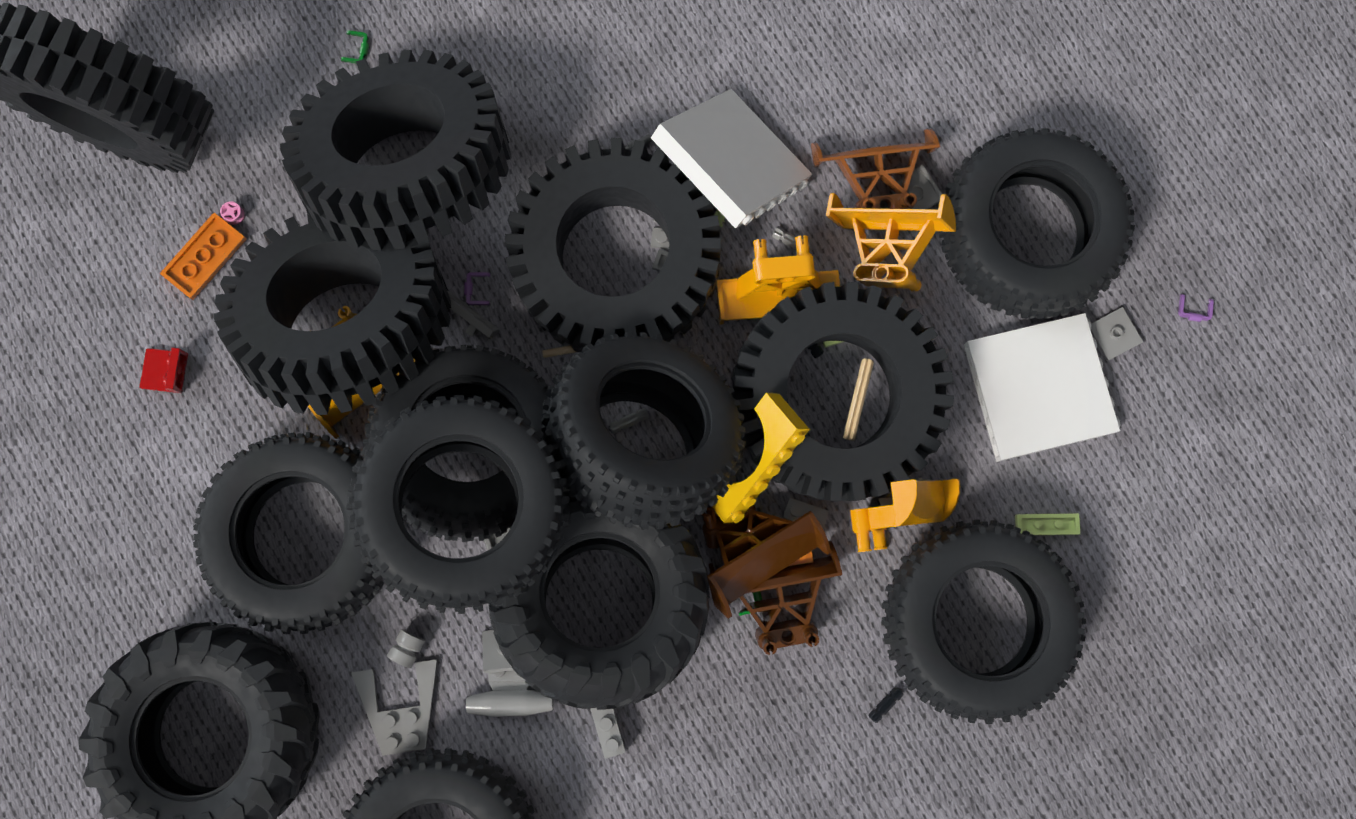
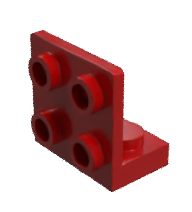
(164, 370)

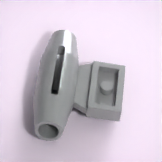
(508, 698)

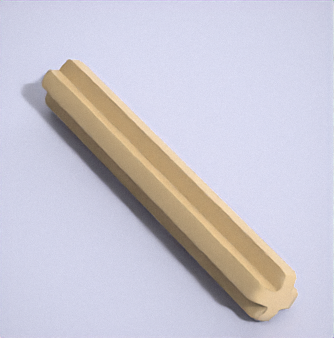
(858, 399)

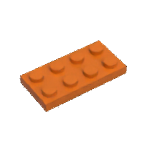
(203, 256)

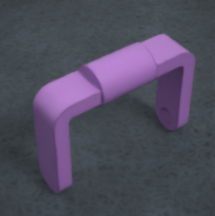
(468, 286)
(1195, 316)

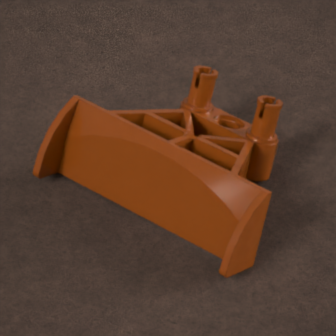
(901, 199)

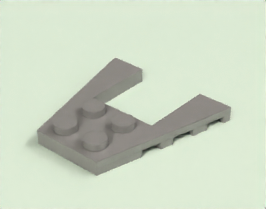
(400, 728)

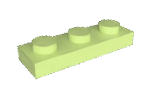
(1049, 524)

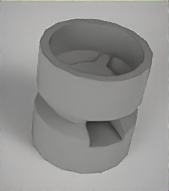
(405, 650)

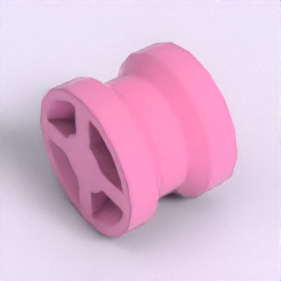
(228, 209)

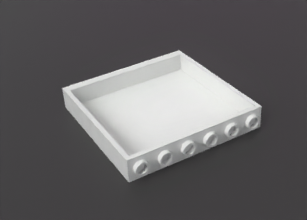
(732, 157)
(1041, 387)

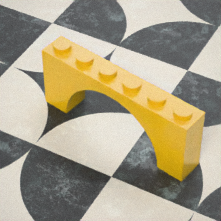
(782, 434)

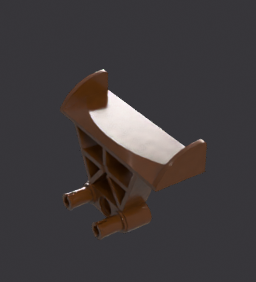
(759, 553)
(803, 628)

